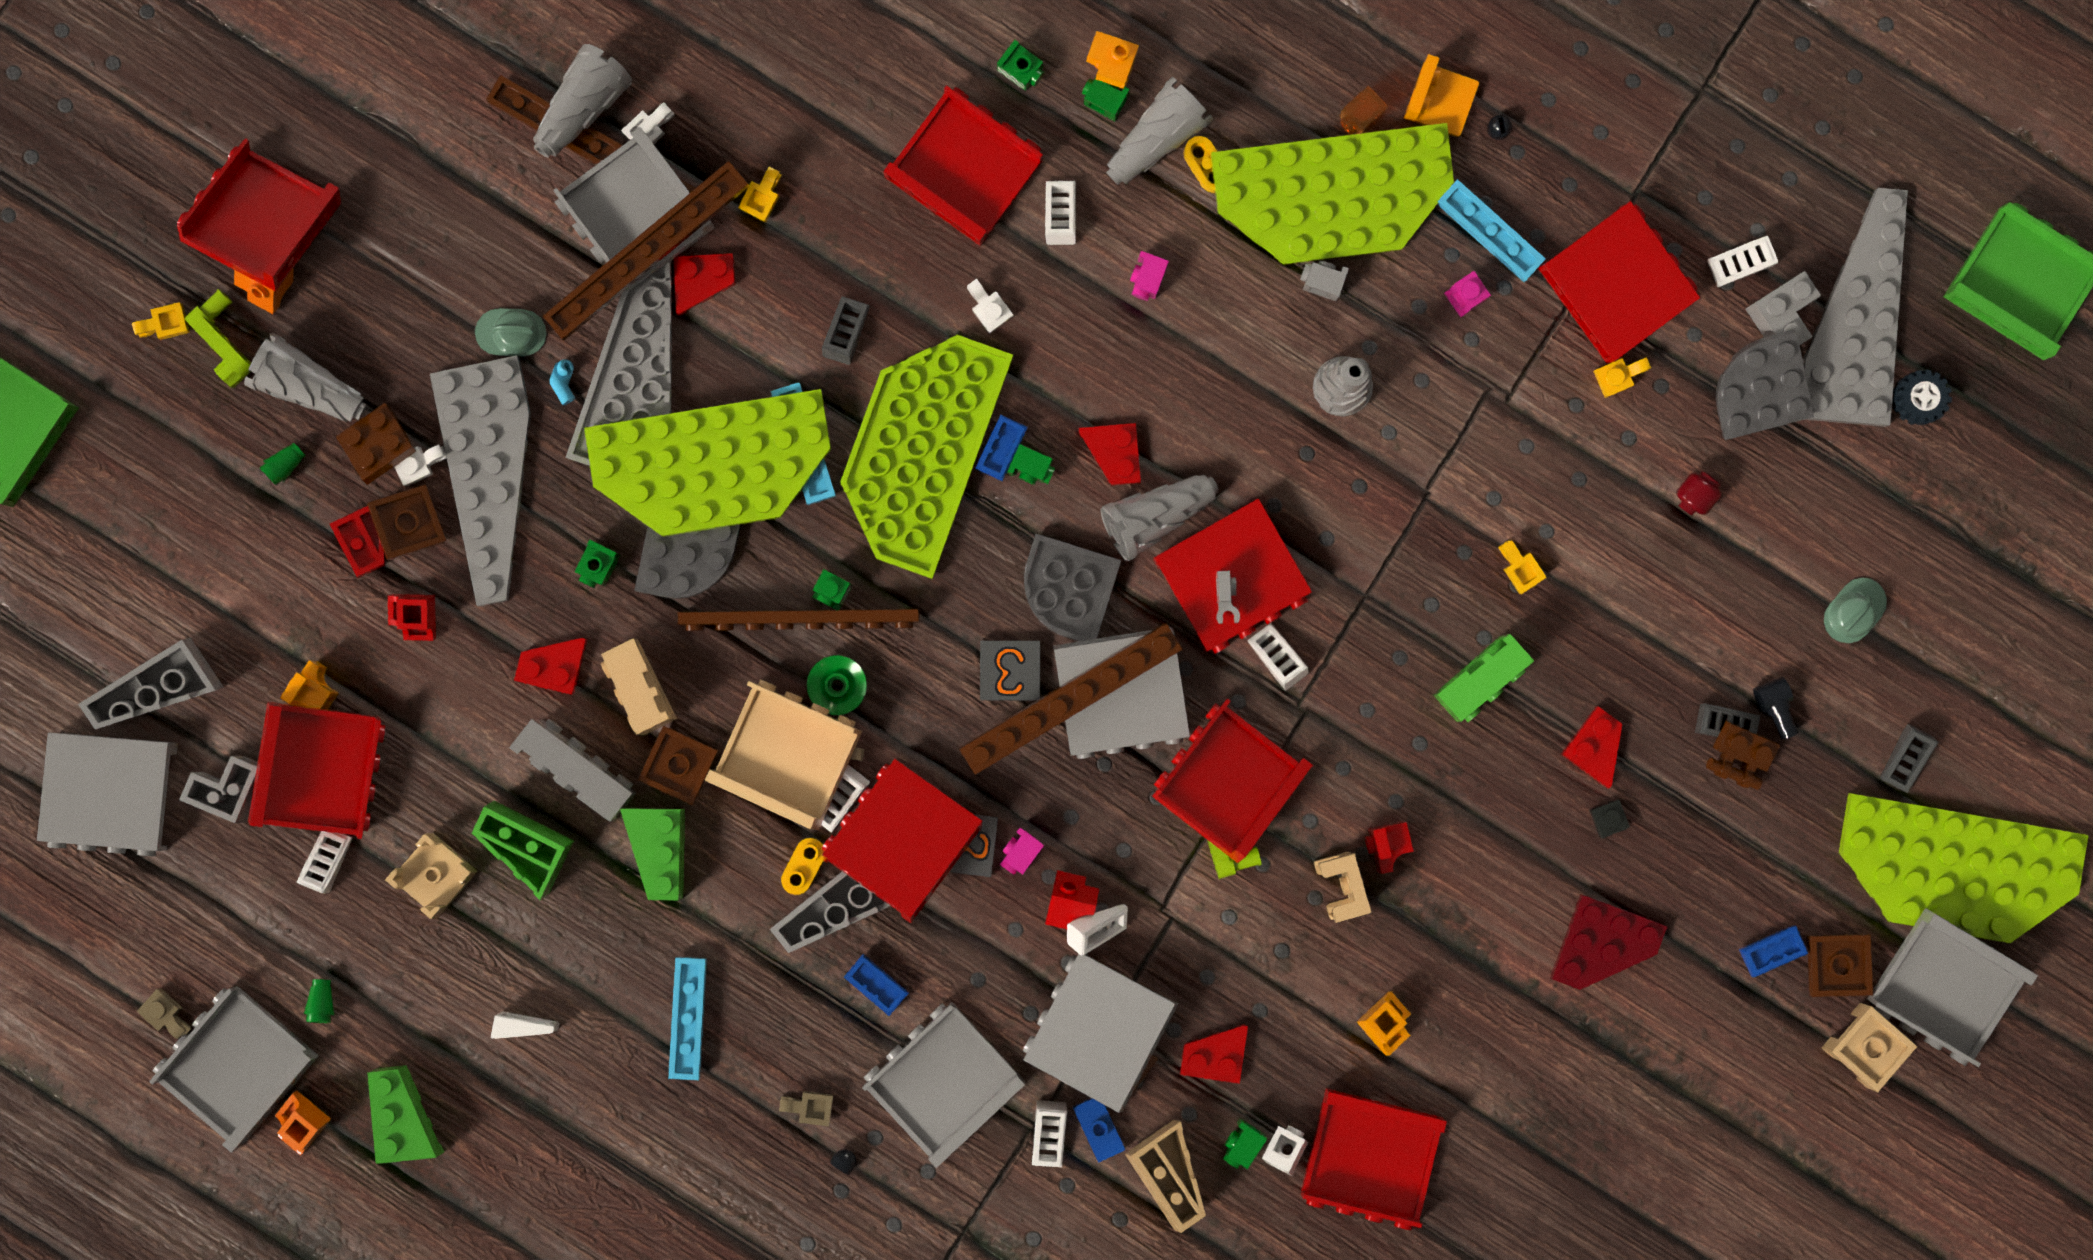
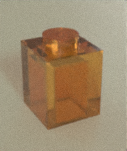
(1362, 111)

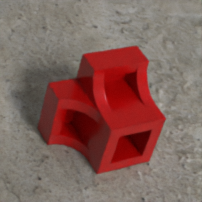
(413, 615)
(1387, 844)
(1070, 899)

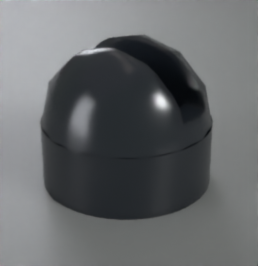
(1493, 127)
(844, 1161)

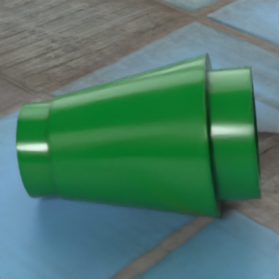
(282, 464)
(319, 1002)

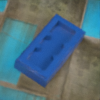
(1001, 448)
(1773, 951)
(876, 984)
(1099, 1129)

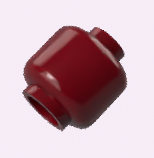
(1698, 493)

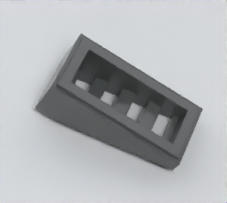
(837, 353)
(1705, 715)
(1904, 742)

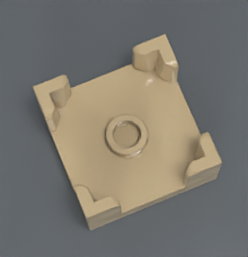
(432, 875)
(1351, 885)
(1870, 1047)

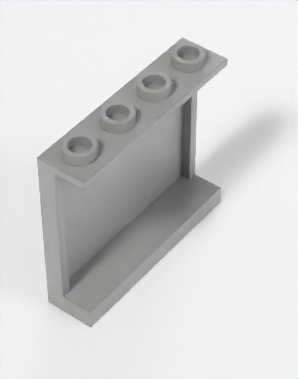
(624, 199)
(1136, 713)
(104, 793)
(1948, 987)
(1099, 1032)
(234, 1066)
(943, 1083)

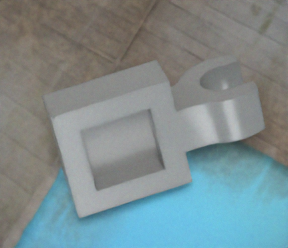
(1225, 589)

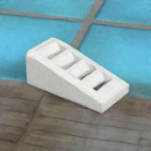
(1062, 231)
(1766, 251)
(1293, 677)
(859, 783)
(335, 864)
(1093, 930)
(517, 1025)
(1043, 1111)

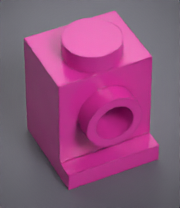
(1148, 276)
(1467, 294)
(1021, 852)

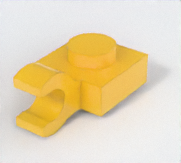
(760, 199)
(165, 321)
(1617, 376)
(1523, 570)

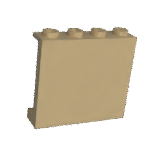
(786, 755)

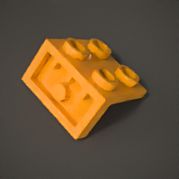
(1441, 97)

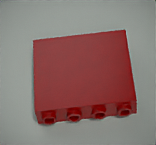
(965, 165)
(257, 216)
(1619, 282)
(1254, 555)
(316, 769)
(1229, 782)
(902, 839)
(1371, 1159)

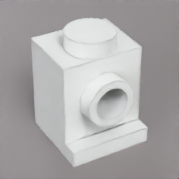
(1274, 1152)

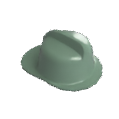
(510, 332)
(1855, 610)

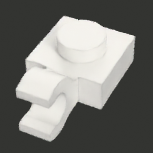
(651, 123)
(990, 309)
(418, 464)

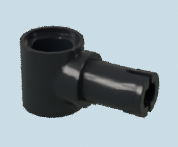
(1775, 699)

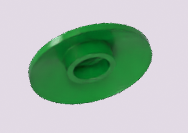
(825, 673)

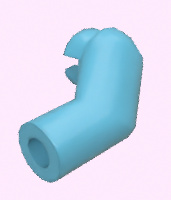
(560, 380)

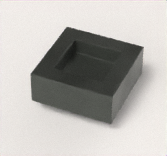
(1609, 818)

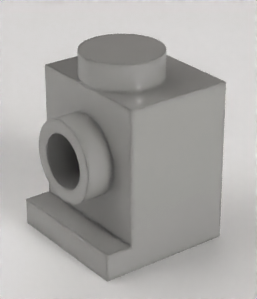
(1324, 279)

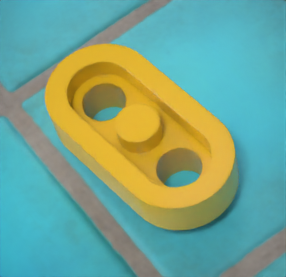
(1200, 166)
(803, 866)

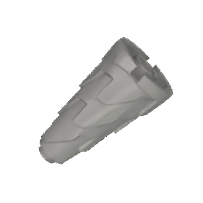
(585, 92)
(1160, 130)
(295, 378)
(1343, 385)
(1146, 517)

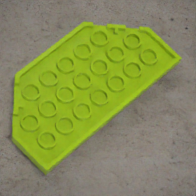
(1334, 191)
(922, 448)
(711, 462)
(1964, 867)

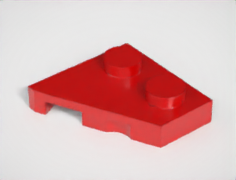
(701, 278)
(1114, 451)
(359, 541)
(552, 666)
(1596, 746)
(1216, 1056)

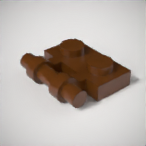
(1745, 746)

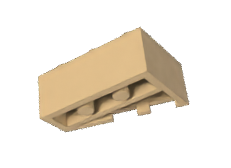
(637, 687)
(1168, 1175)

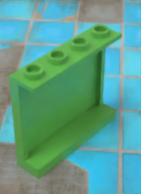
(2024, 280)
(29, 428)

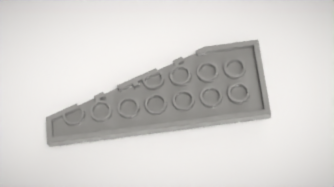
(1855, 342)
(634, 362)
(485, 442)

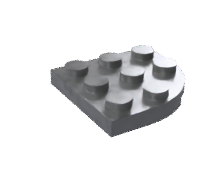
(1763, 387)
(685, 562)
(1069, 587)

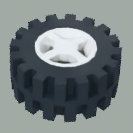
(1933, 397)

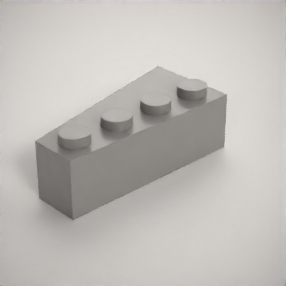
(160, 682)
(574, 768)
(827, 911)

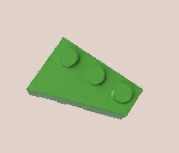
(1483, 678)
(523, 845)
(658, 847)
(399, 1118)

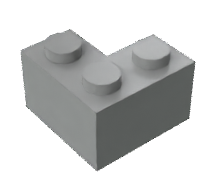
(1779, 309)
(226, 796)

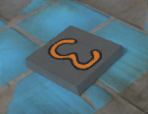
(1009, 670)
(980, 853)

